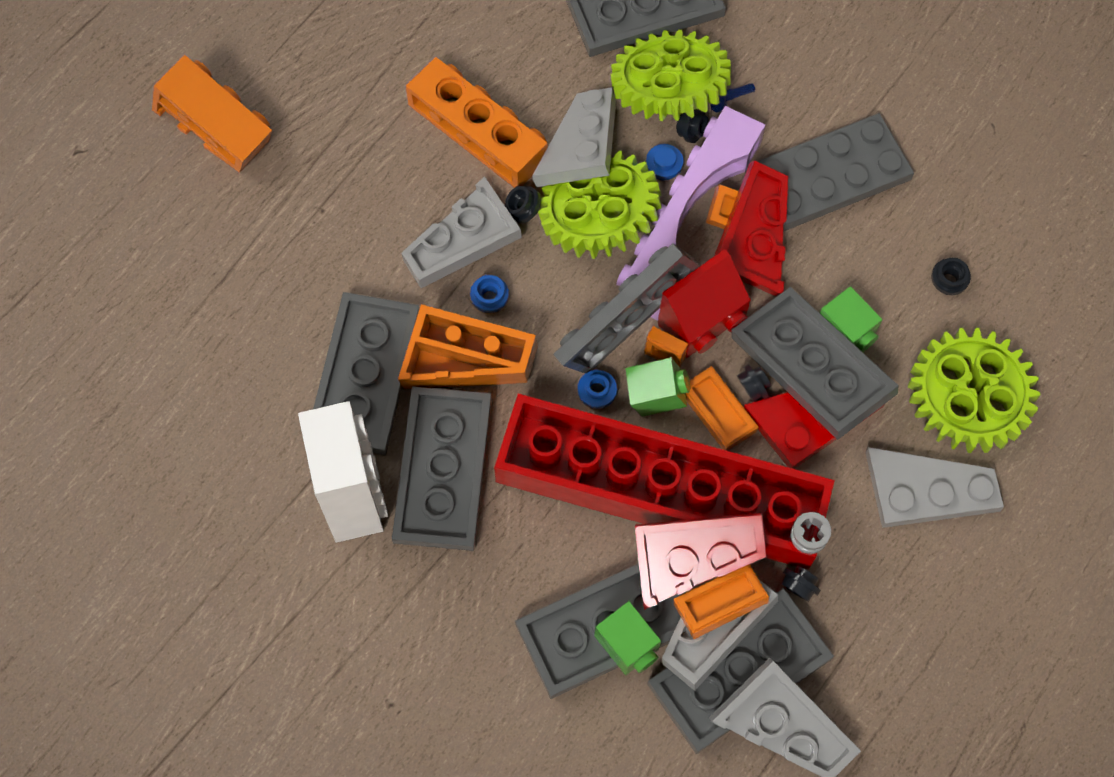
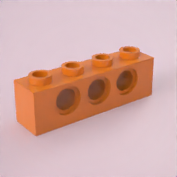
(512, 162)

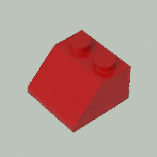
(705, 304)

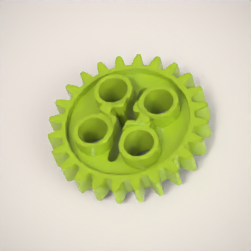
(671, 75)
(603, 209)
(1007, 386)

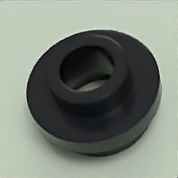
(692, 128)
(523, 203)
(954, 267)
(754, 382)
(801, 583)

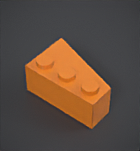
(211, 113)
(464, 352)

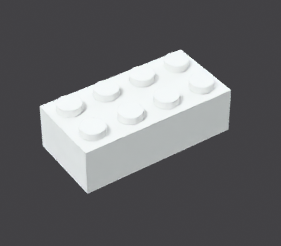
(343, 471)

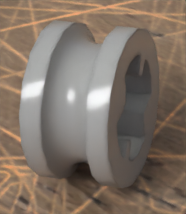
(823, 534)

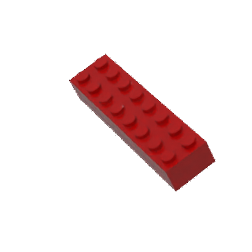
(653, 474)

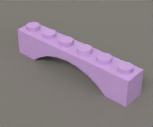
(724, 154)

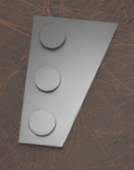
(581, 142)
(466, 235)
(929, 489)
(697, 658)
(784, 719)

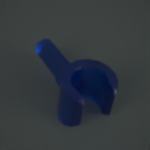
(731, 94)

